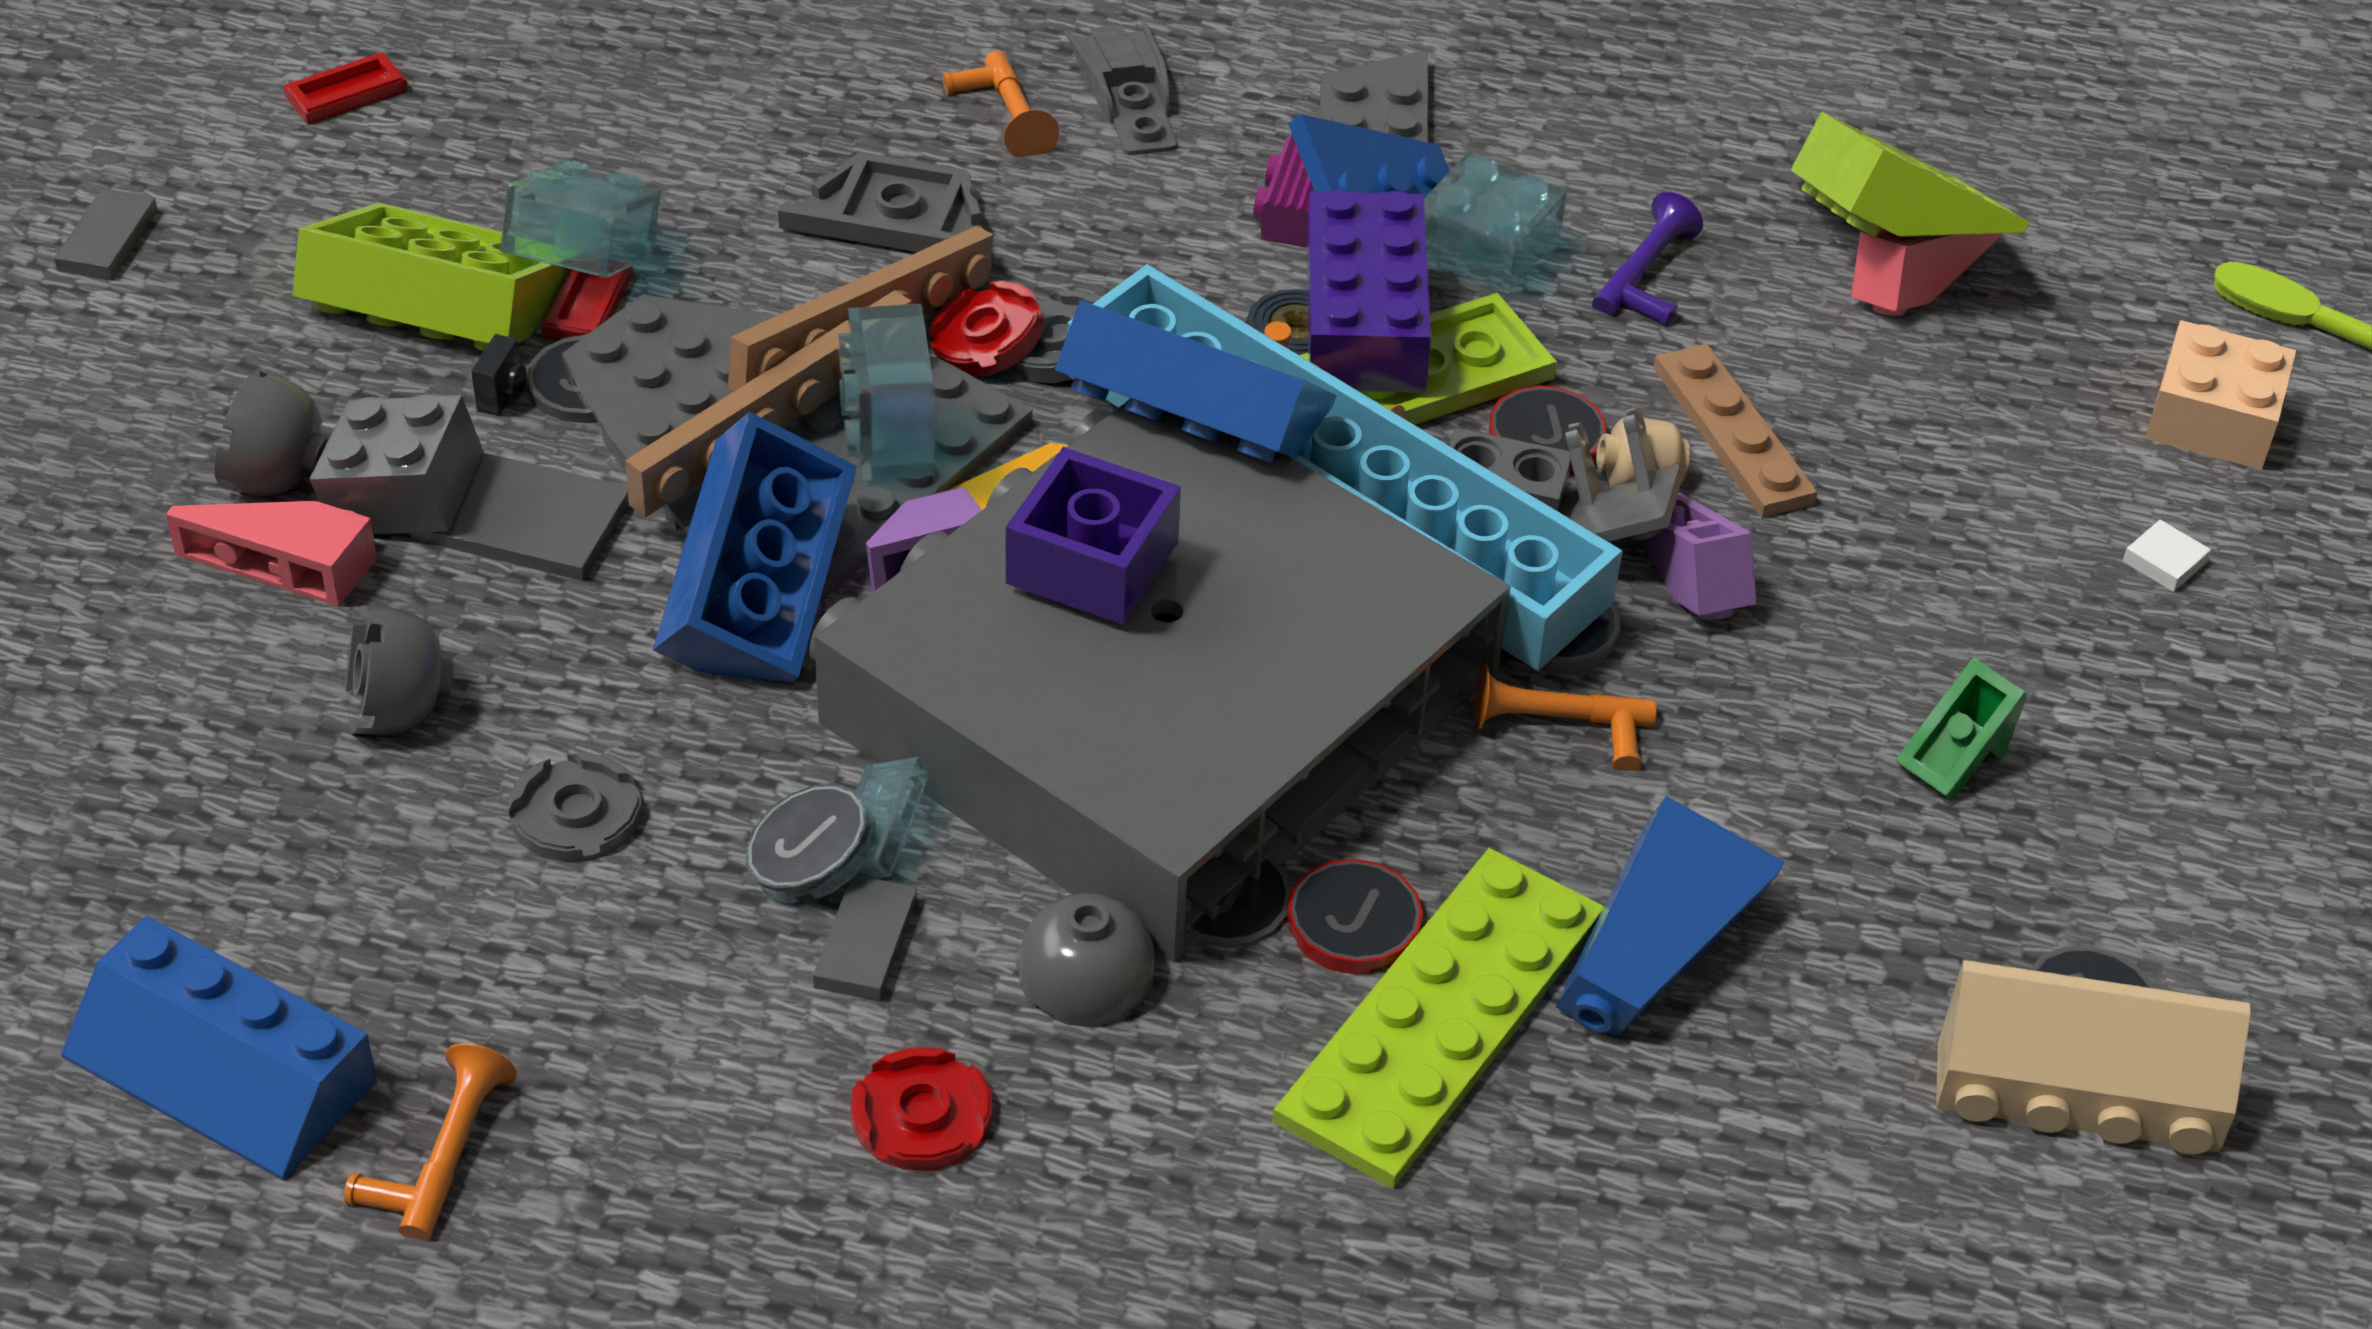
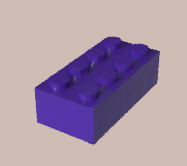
(1369, 289)

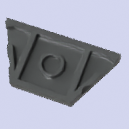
(1380, 96)
(887, 203)

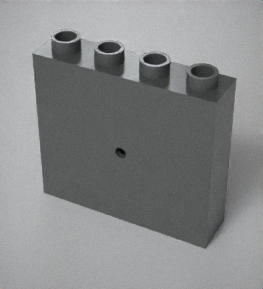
(1217, 727)

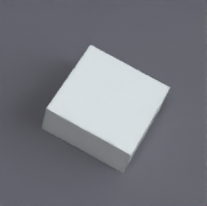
(2166, 555)

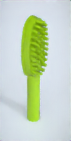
(2285, 301)

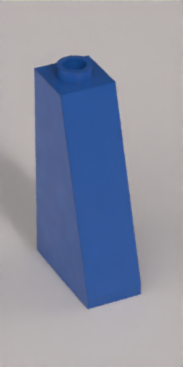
(1665, 911)

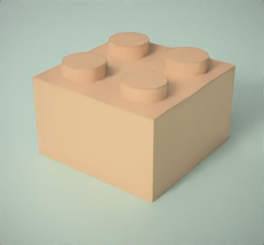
(2221, 394)

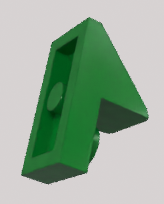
(1963, 728)

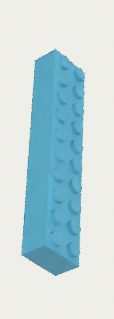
(1554, 566)

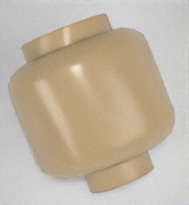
(1664, 441)

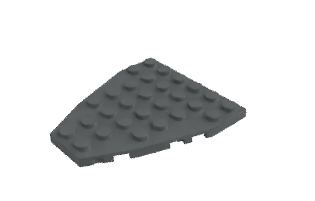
(671, 361)

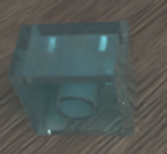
(581, 218)
(1491, 223)
(887, 392)

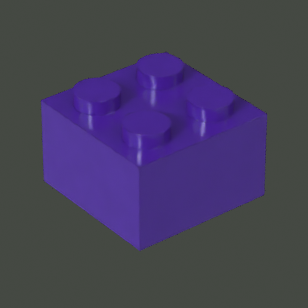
(1092, 535)

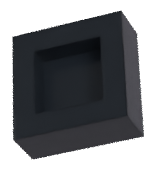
(498, 375)

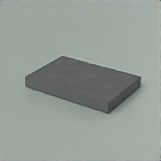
(534, 517)

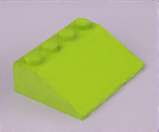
(1892, 190)
(423, 274)

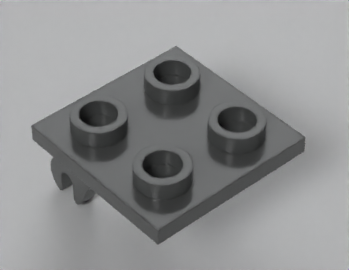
(1625, 510)

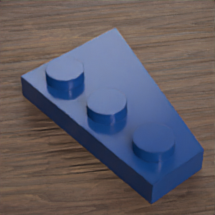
(1365, 159)

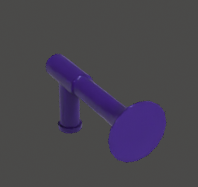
(1674, 217)

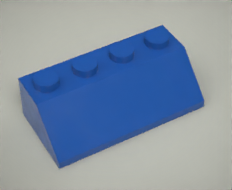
(1192, 381)
(756, 554)
(218, 1047)

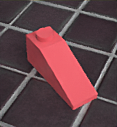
(1911, 270)
(282, 544)

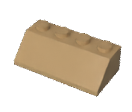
(2092, 1057)

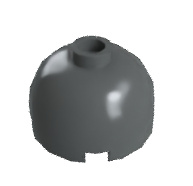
(271, 439)
(395, 671)
(1087, 960)

